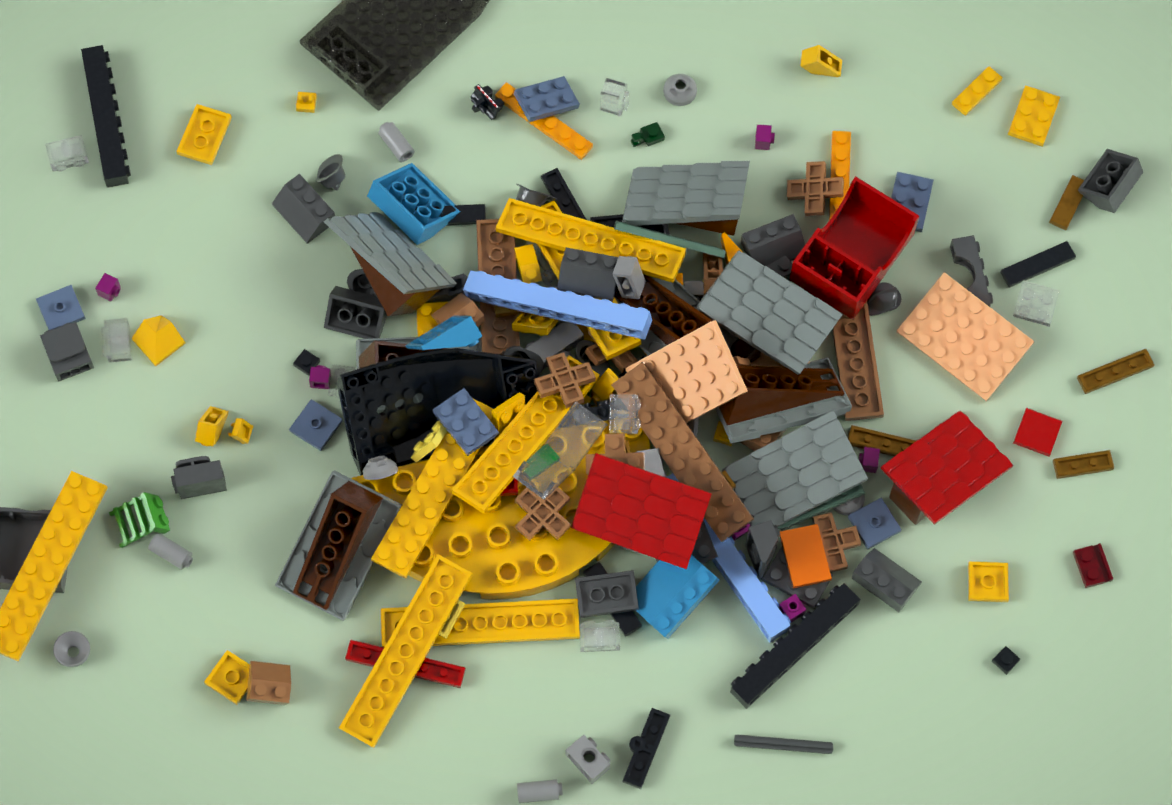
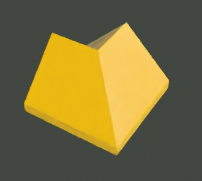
(157, 338)

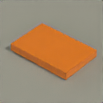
(805, 556)

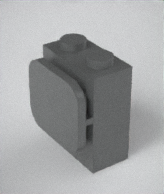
(66, 351)
(198, 477)

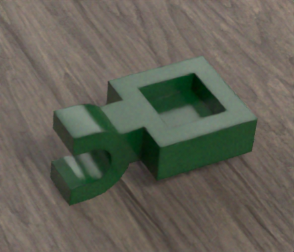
(650, 134)

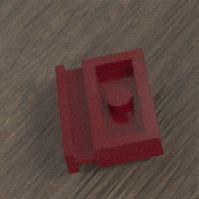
(1093, 565)

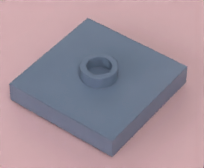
(60, 307)
(315, 425)
(874, 523)

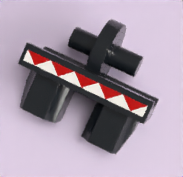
(484, 103)

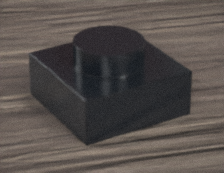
(306, 361)
(1006, 660)

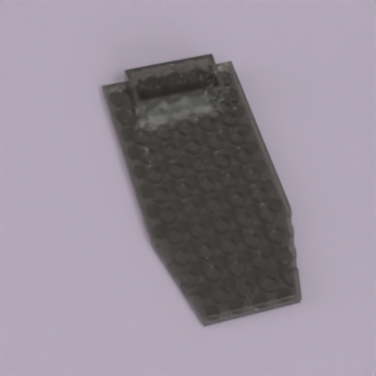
(387, 42)

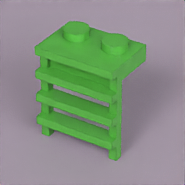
(149, 513)

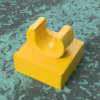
(306, 102)
(241, 430)
(721, 436)

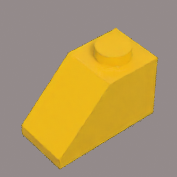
(821, 62)
(527, 264)
(604, 387)
(211, 426)

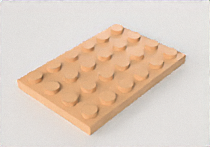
(965, 336)
(696, 372)

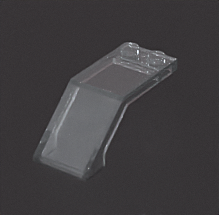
(568, 444)

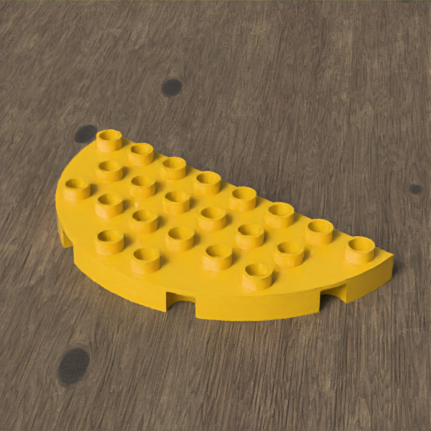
(490, 545)

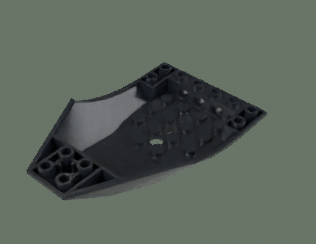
(437, 377)

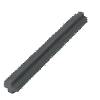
(783, 744)

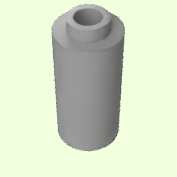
(396, 141)
(170, 551)
(539, 791)

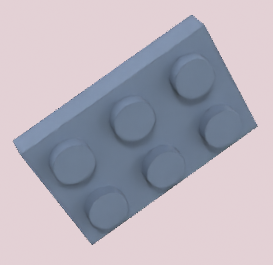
(546, 99)
(913, 194)
(465, 422)

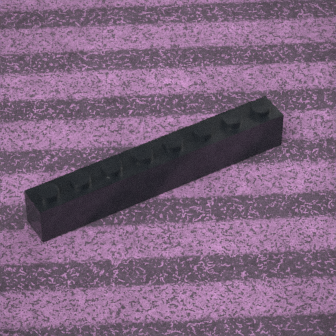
(105, 116)
(794, 645)

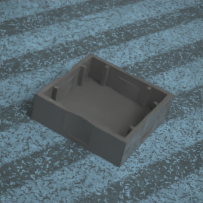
(17, 535)

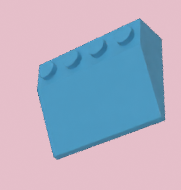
(405, 190)
(453, 332)
(672, 593)

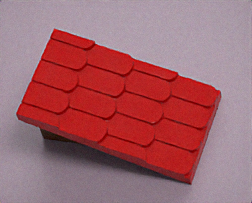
(944, 469)
(641, 510)

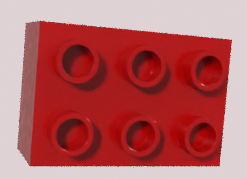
(854, 248)

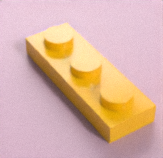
(977, 90)

